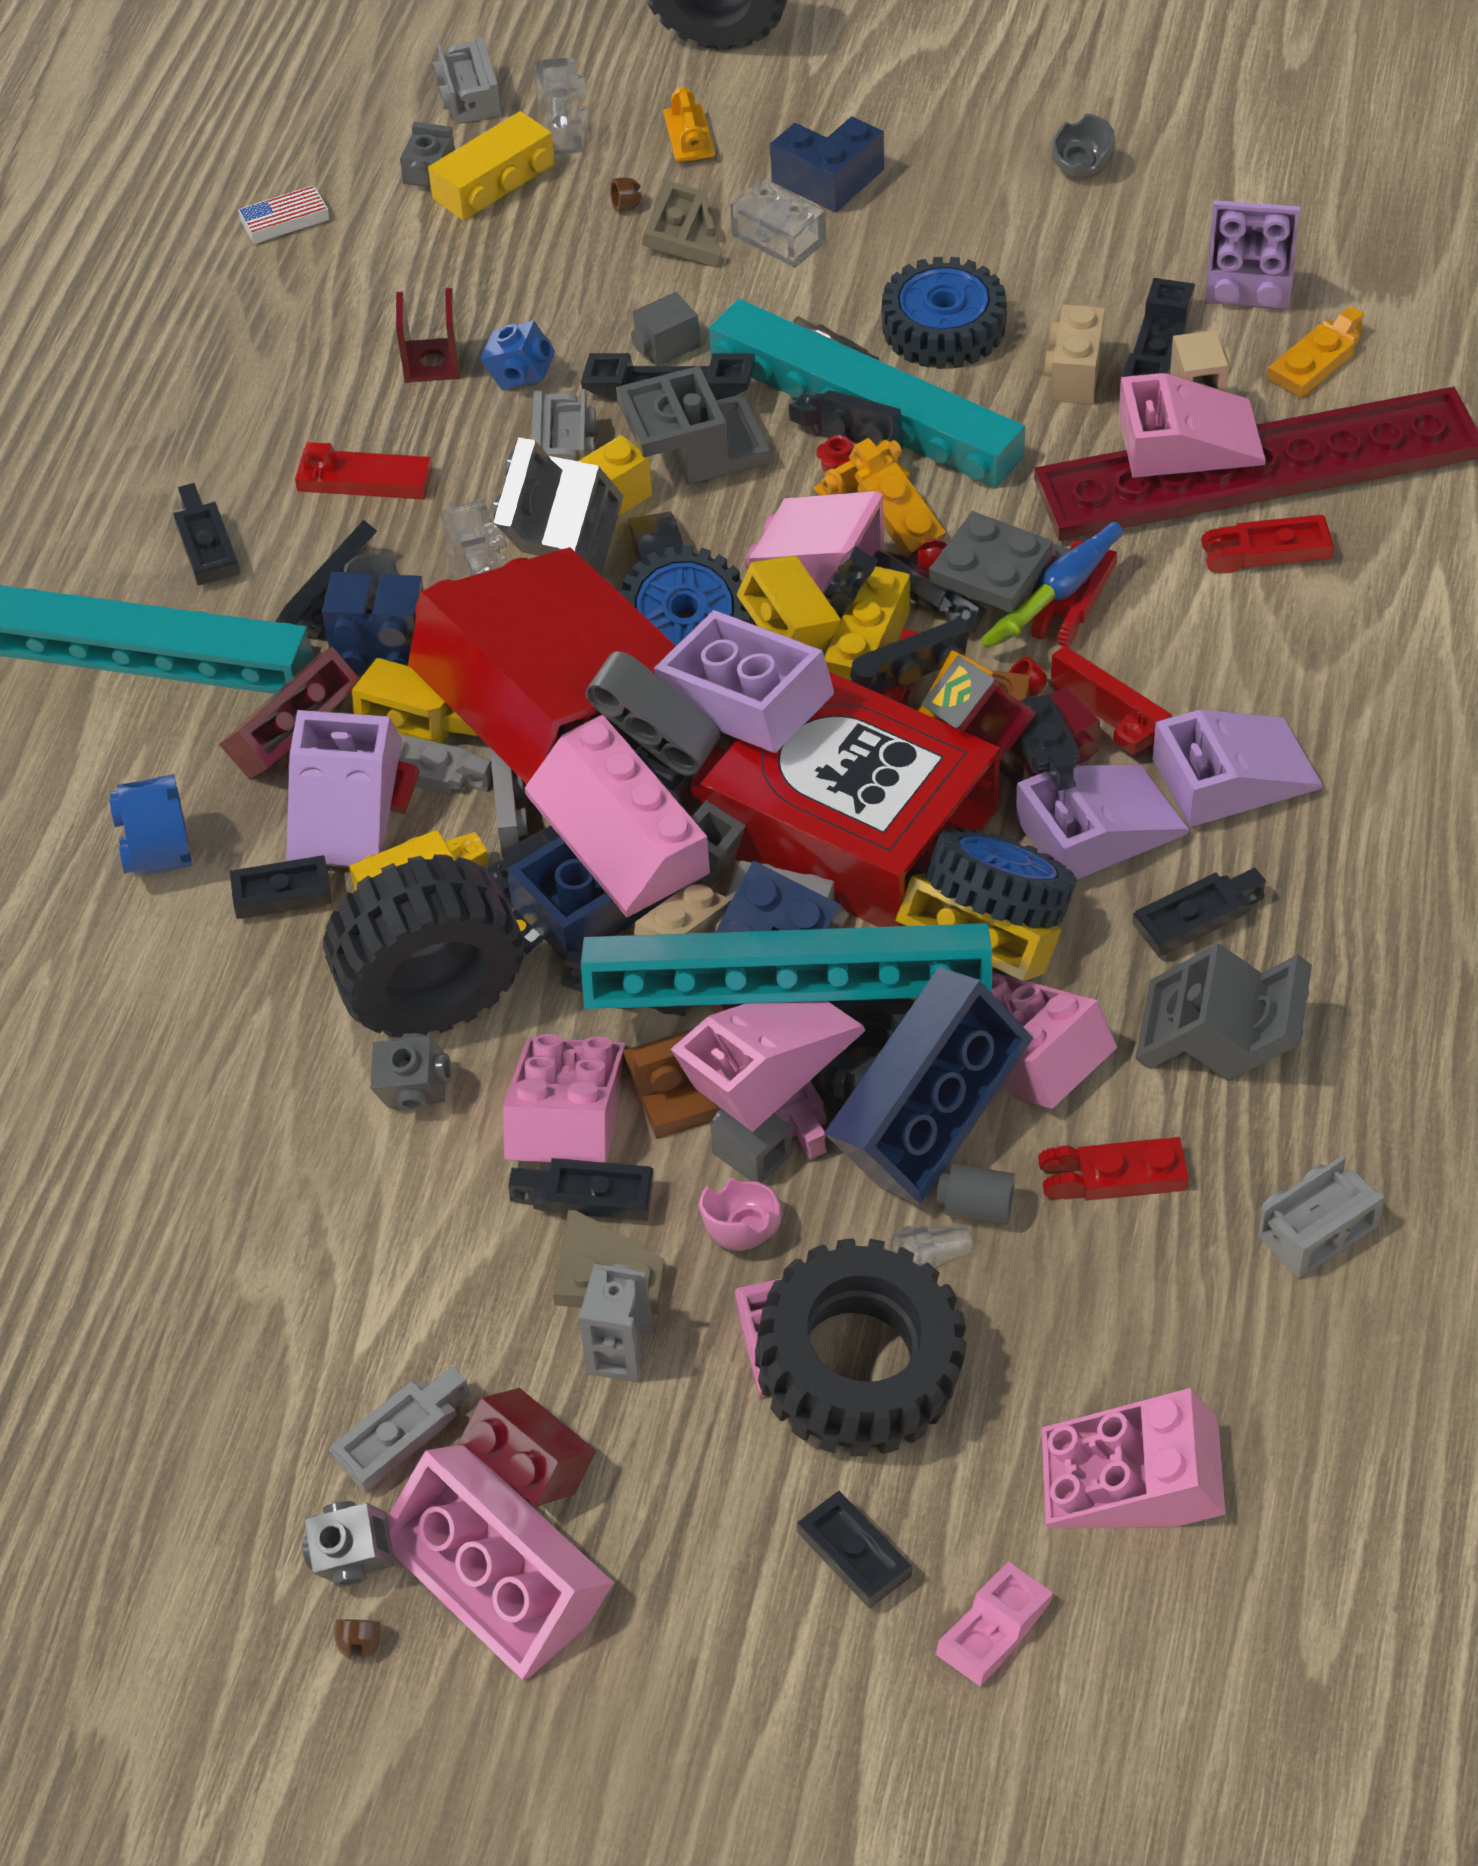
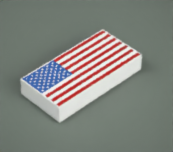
(283, 214)

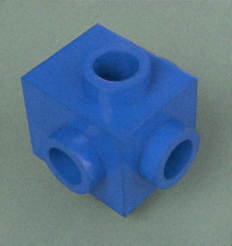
(518, 355)

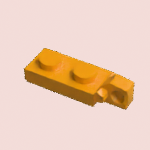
(1318, 353)
(905, 512)

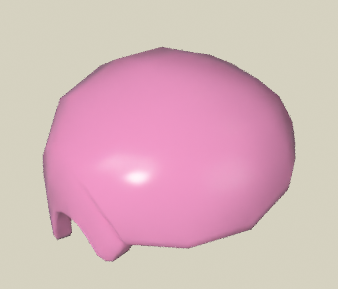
(740, 1214)

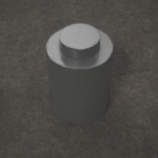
(977, 1193)

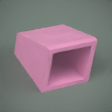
(822, 531)

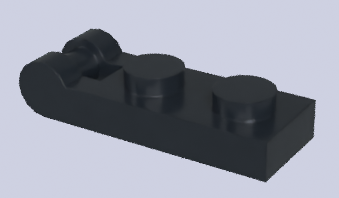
(910, 657)

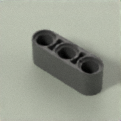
(653, 713)

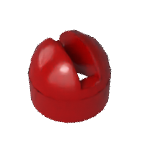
(929, 552)
(1037, 674)

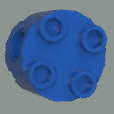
(152, 826)

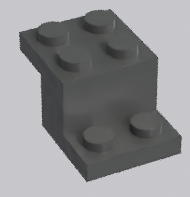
(684, 417)
(556, 505)
(994, 562)
(1224, 1012)

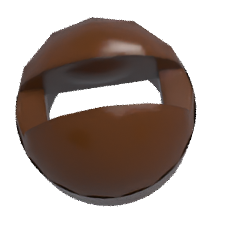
(624, 193)
(359, 1633)

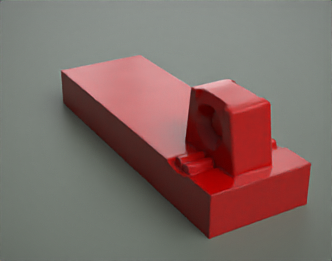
(362, 473)
(1108, 699)

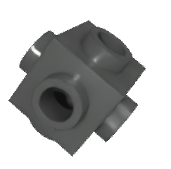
(410, 1072)
(347, 1542)

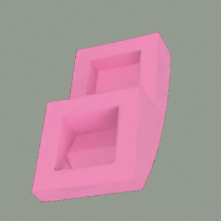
(995, 1624)

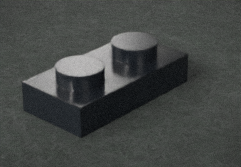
(280, 887)
(854, 1549)

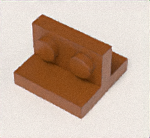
(665, 1088)

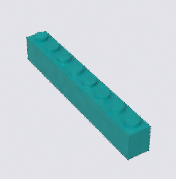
(933, 419)
(151, 640)
(778, 965)

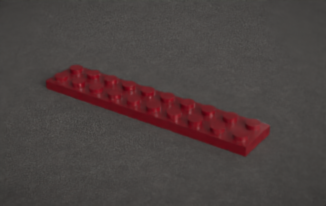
(1299, 455)

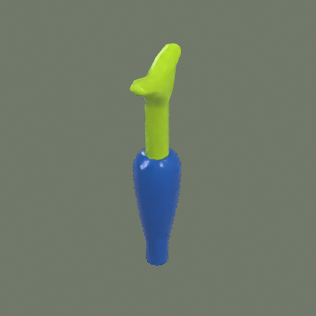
(1056, 583)

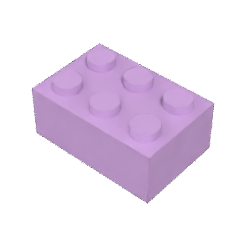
(748, 679)

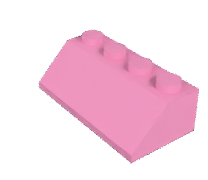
(618, 817)
(493, 1559)

